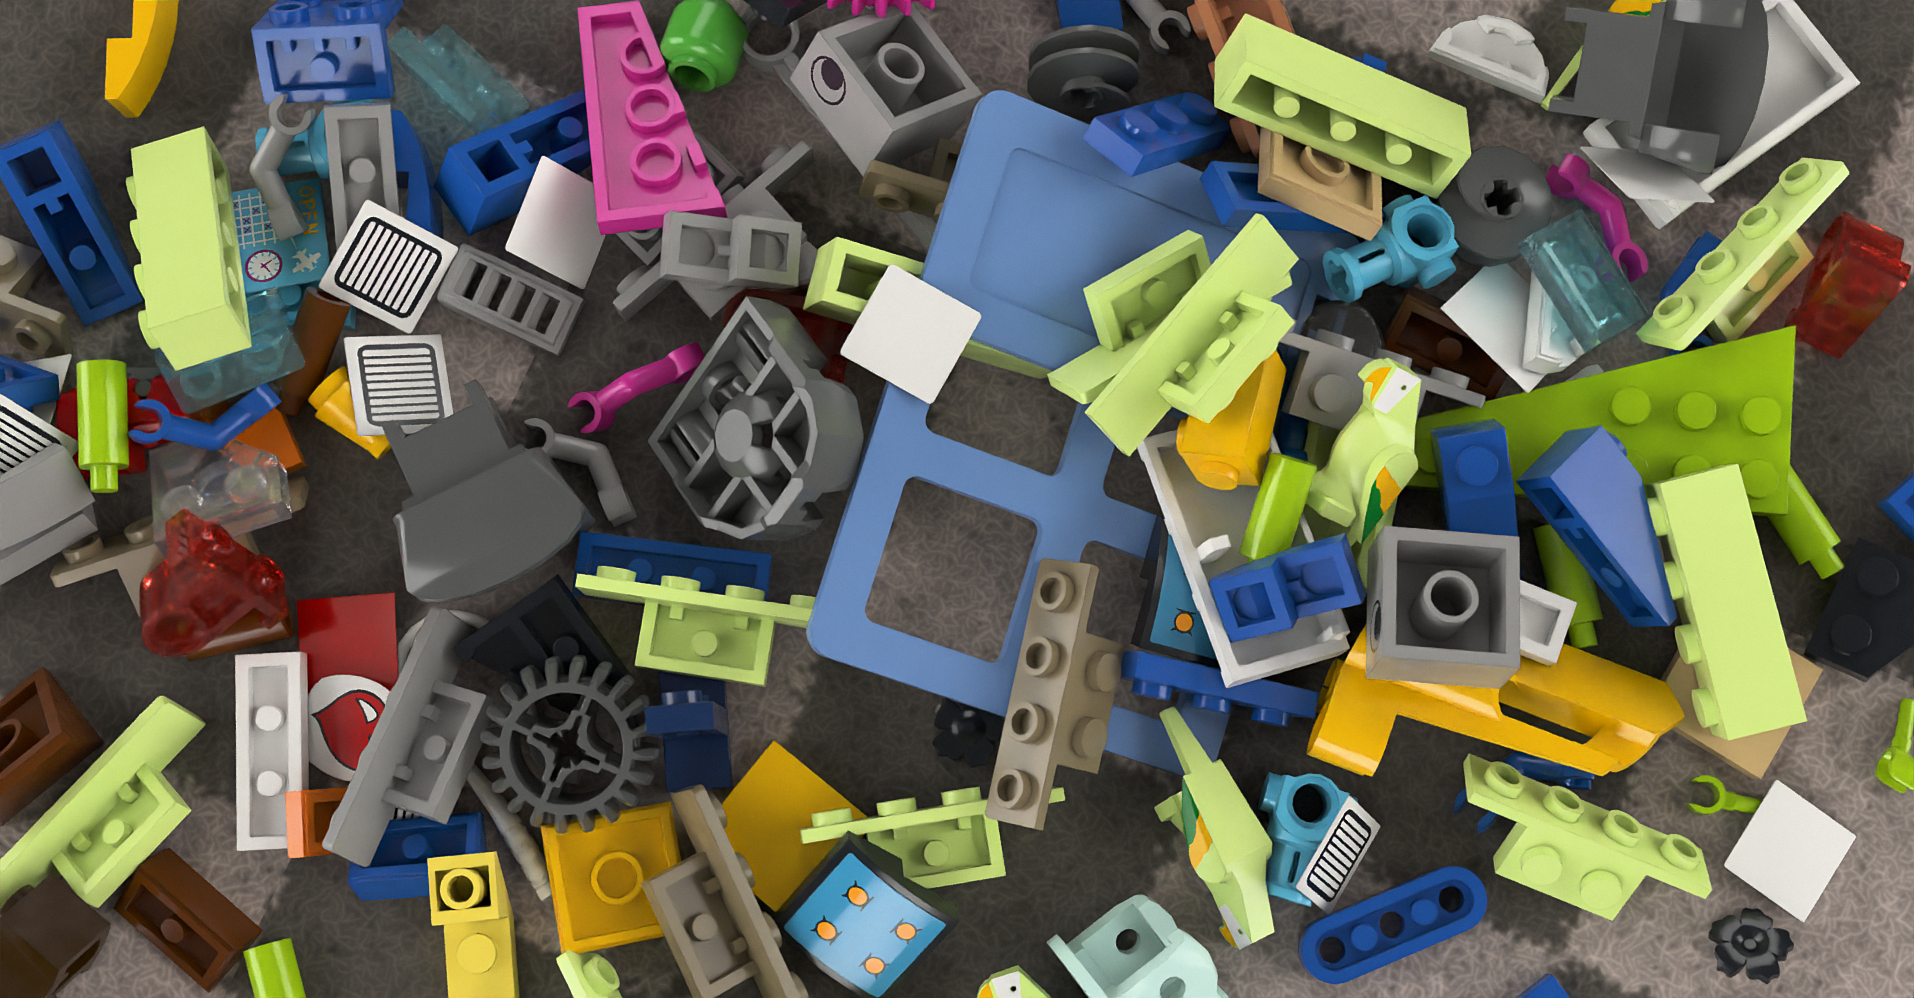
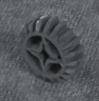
(541, 732)

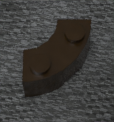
(47, 939)

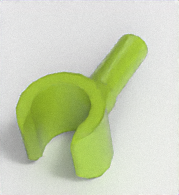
(1896, 765)
(1723, 799)

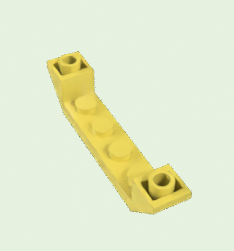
(478, 925)

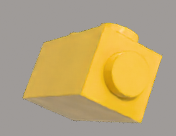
(1238, 438)

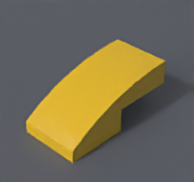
(138, 62)

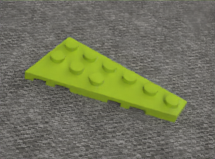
(1668, 412)

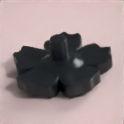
(967, 730)
(1750, 944)

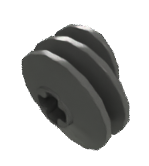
(1084, 71)
(1508, 184)

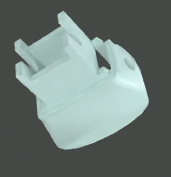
(1139, 972)

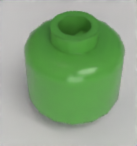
(703, 44)

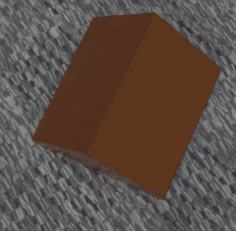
(39, 741)

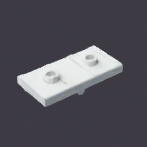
(1799, 84)
(1208, 536)

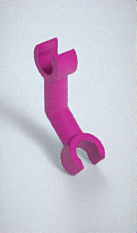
(1573, 181)
(675, 368)

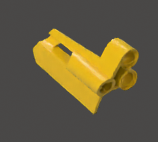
(1581, 692)

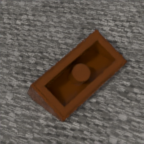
(1435, 340)
(186, 918)

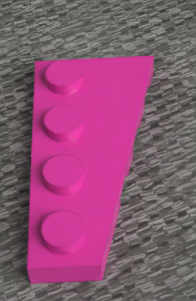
(638, 126)

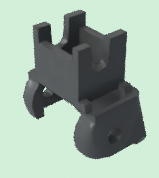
(1678, 76)
(478, 504)

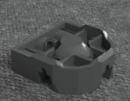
(715, 436)

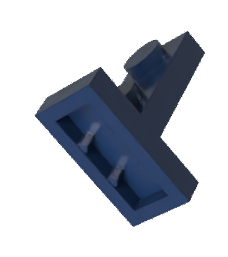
(693, 731)

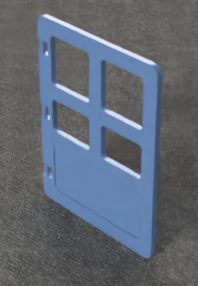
(1018, 241)

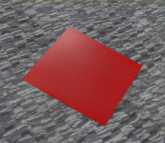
(350, 637)

